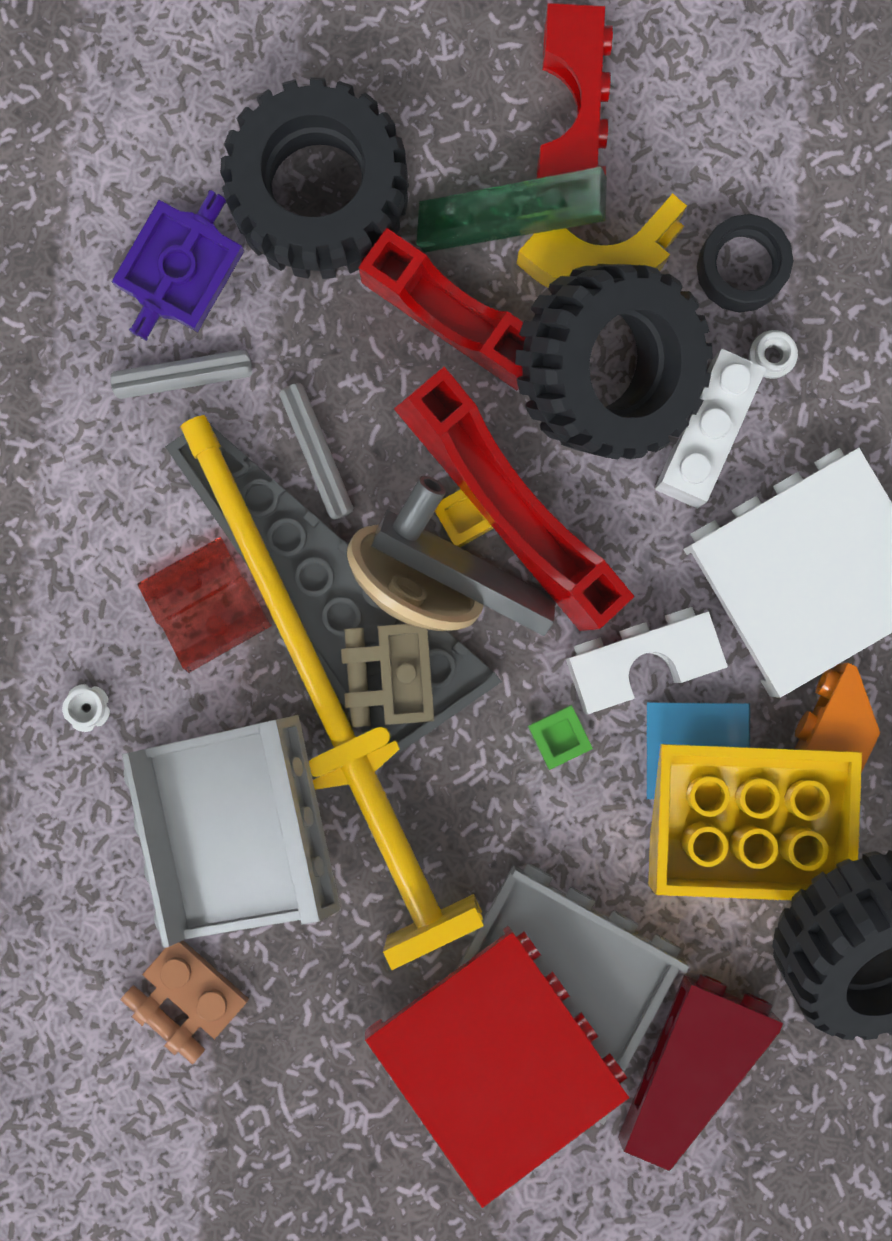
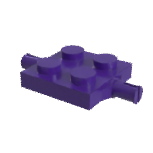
(178, 265)

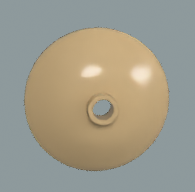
(405, 591)

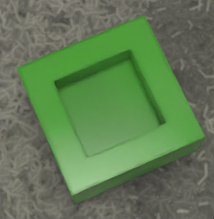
(560, 737)

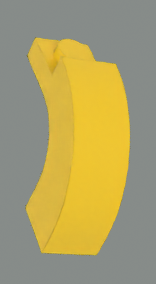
(559, 251)

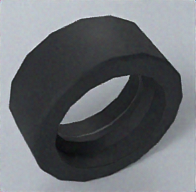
(766, 234)

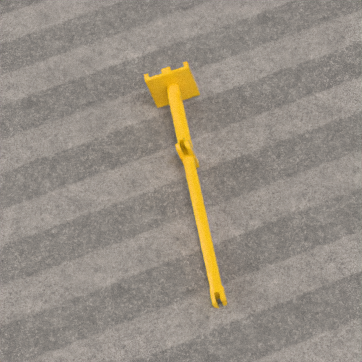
(353, 757)

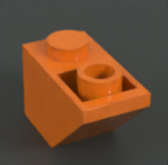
(841, 715)

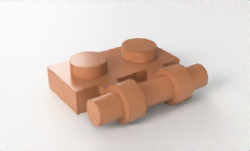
(194, 988)

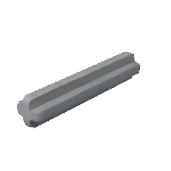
(181, 374)
(316, 451)

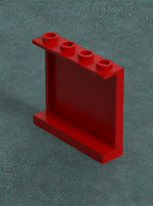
(498, 1066)

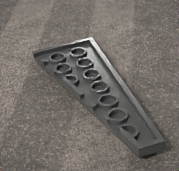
(327, 594)

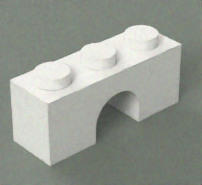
(712, 431)
(685, 644)

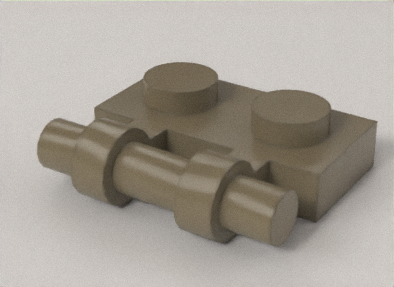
(404, 675)

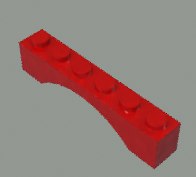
(462, 444)

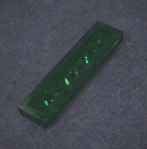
(512, 210)

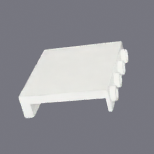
(805, 570)

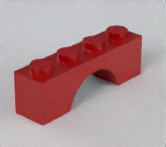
(574, 53)
(422, 292)

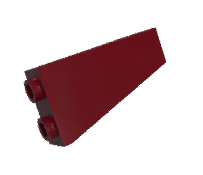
(695, 1067)

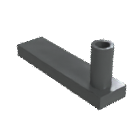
(408, 542)

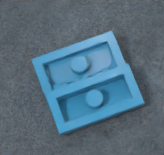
(693, 725)

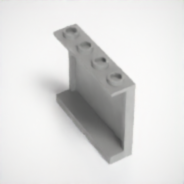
(231, 831)
(598, 959)

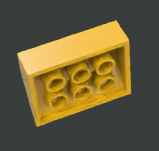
(751, 820)

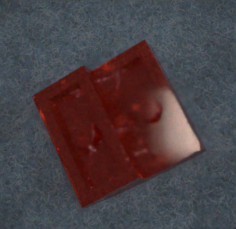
(204, 605)

